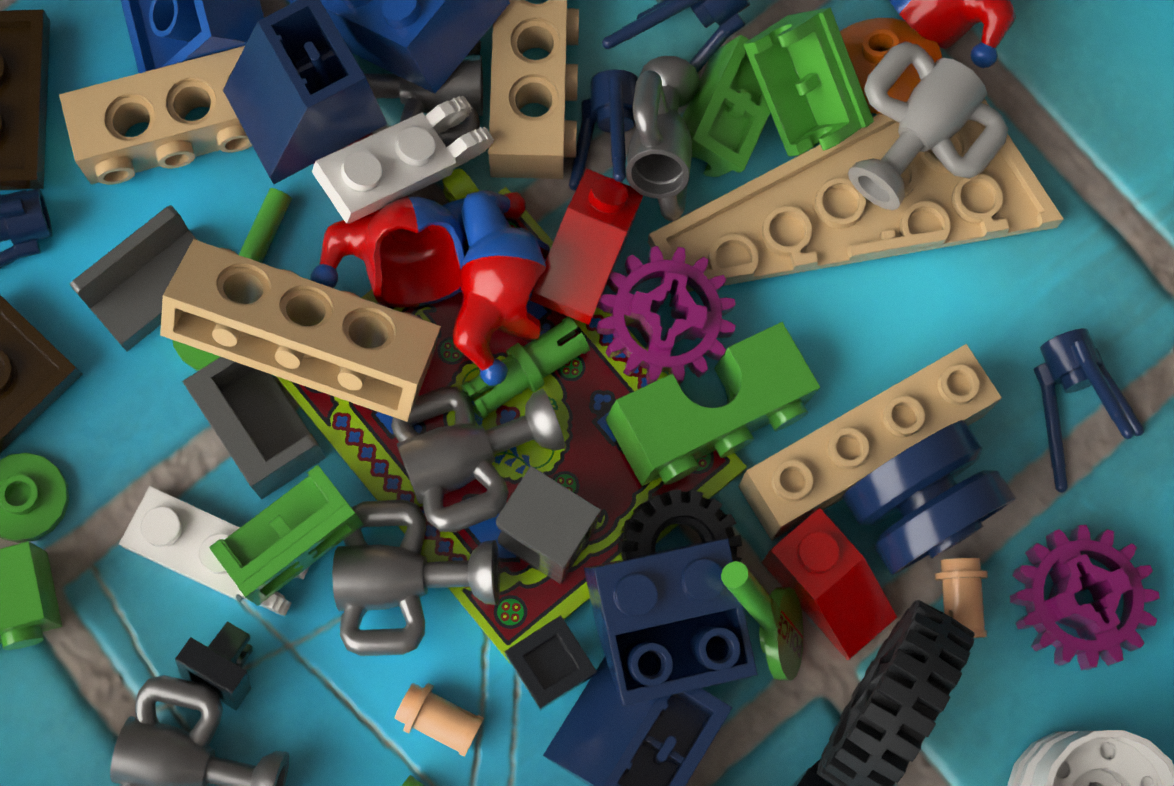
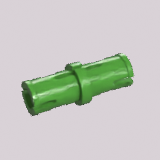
(528, 366)

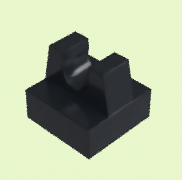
(550, 662)
(219, 664)

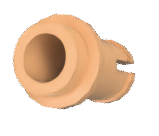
(963, 592)
(438, 718)

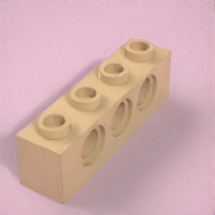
(162, 97)
(523, 143)
(298, 329)
(844, 451)

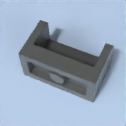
(254, 423)
(546, 524)

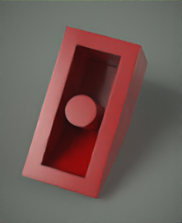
(587, 246)
(831, 583)

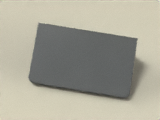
(130, 280)

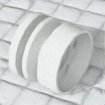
(1092, 760)

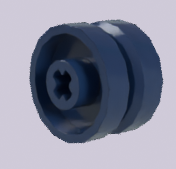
(932, 504)

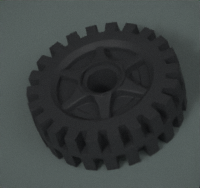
(897, 700)

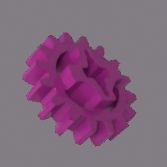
(641, 308)
(1094, 620)

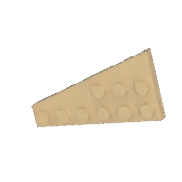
(816, 219)

